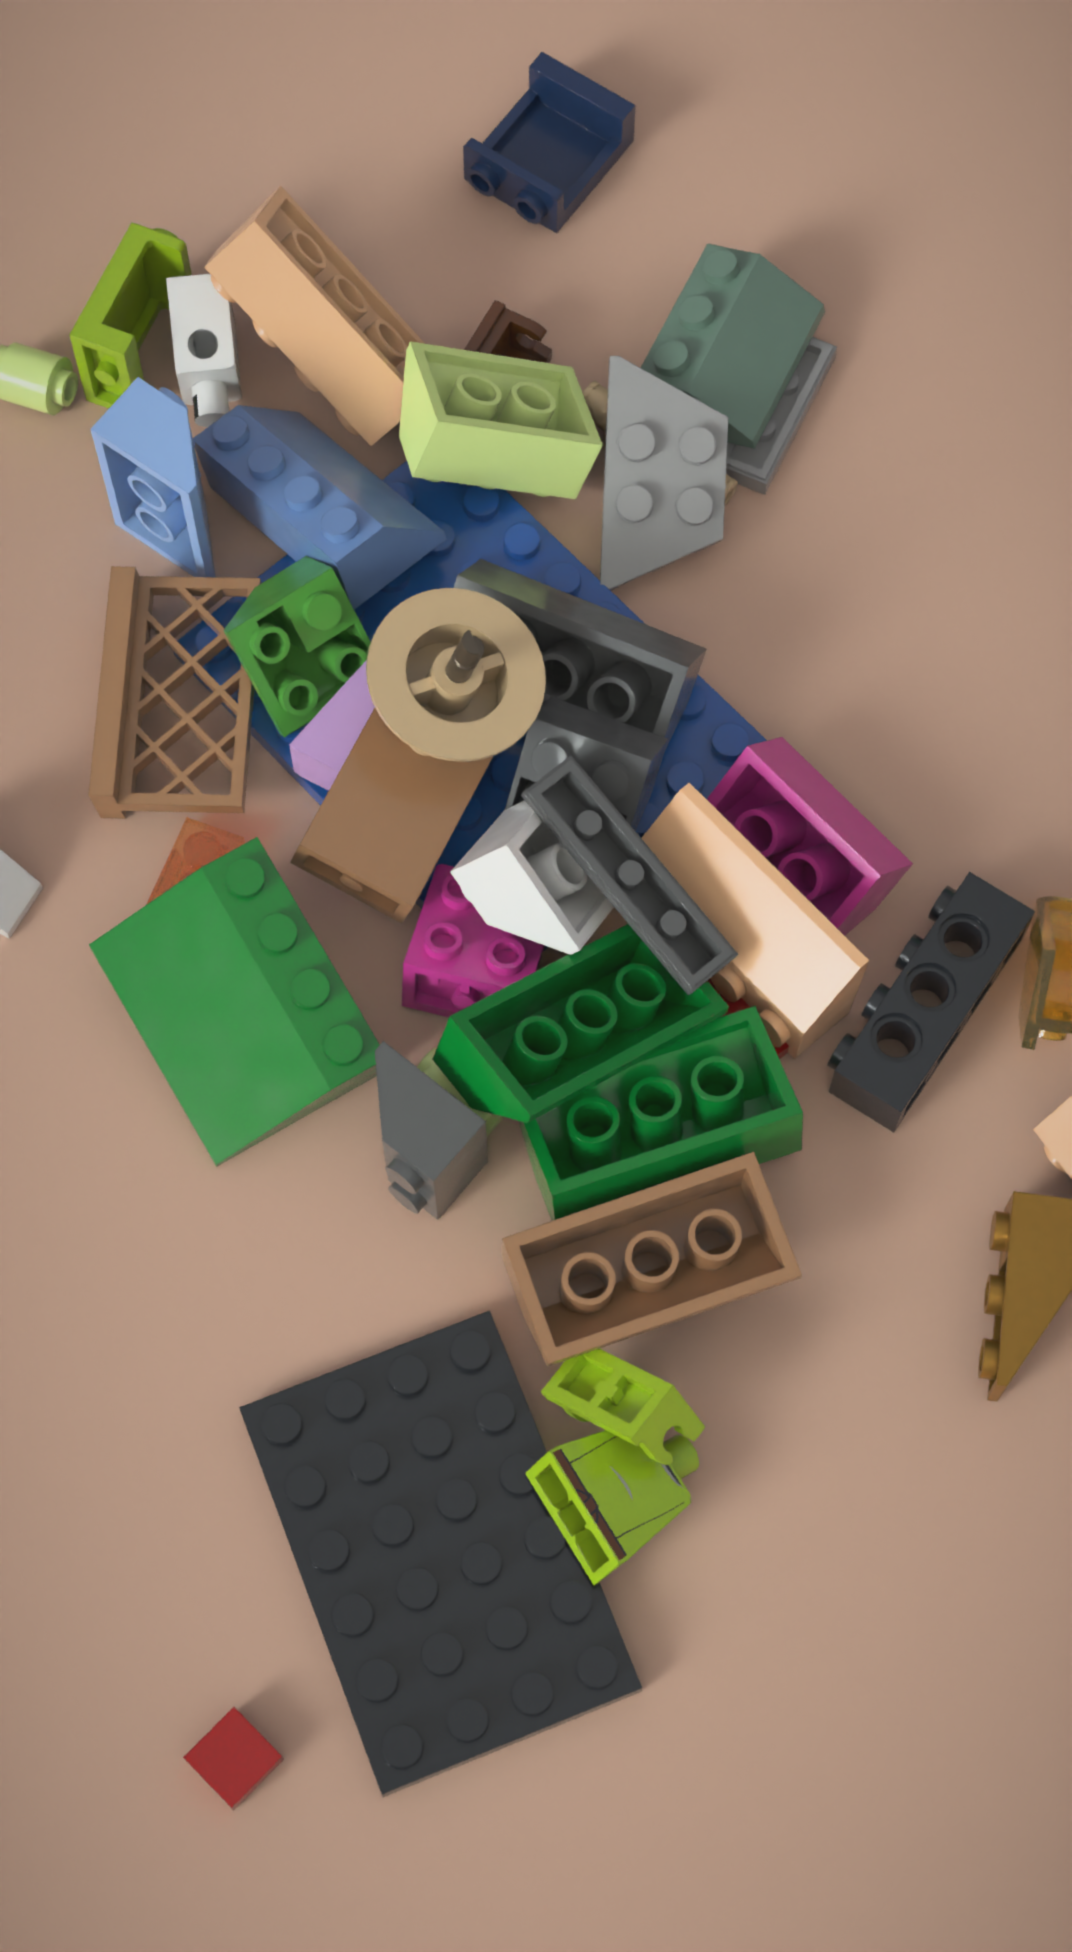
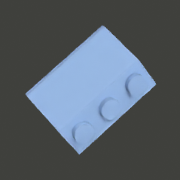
(155, 475)

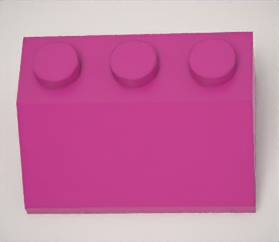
(809, 832)

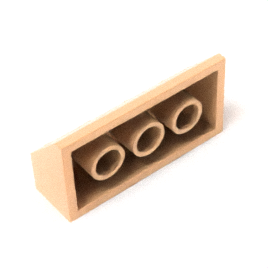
(317, 313)
(789, 953)

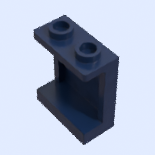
(551, 144)

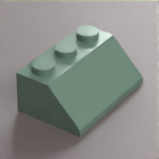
(736, 338)

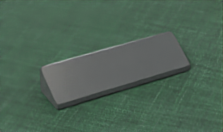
(629, 875)

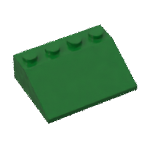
(238, 1002)

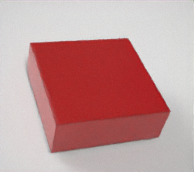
(233, 1758)

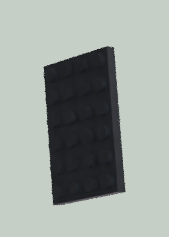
(434, 1555)

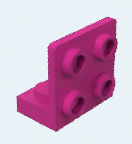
(457, 955)

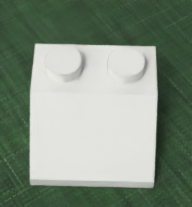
(531, 883)

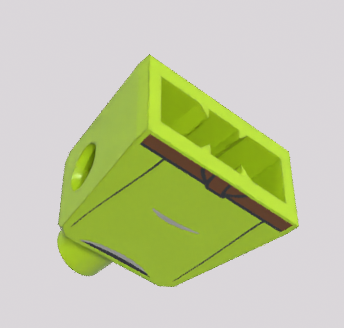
(611, 1495)

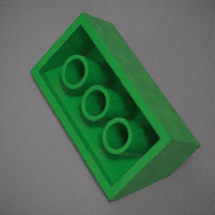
(569, 1027)
(668, 1117)

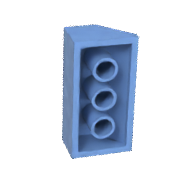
(314, 497)

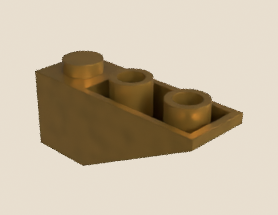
(1030, 1281)

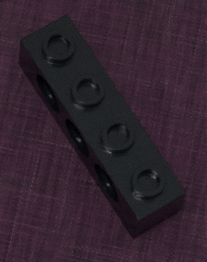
(888, 1085)

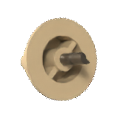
(455, 674)

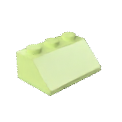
(495, 422)

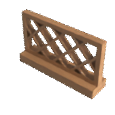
(123, 702)

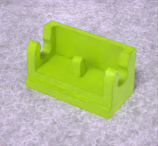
(623, 1401)

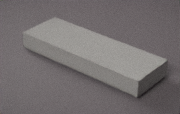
(759, 466)

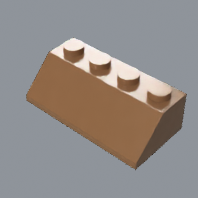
(649, 1259)

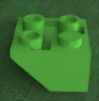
(298, 641)

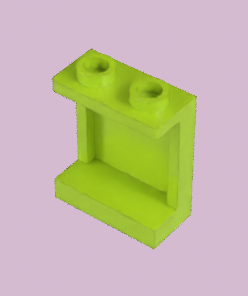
(124, 310)

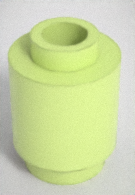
(36, 378)

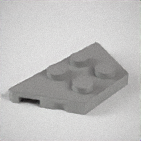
(658, 475)

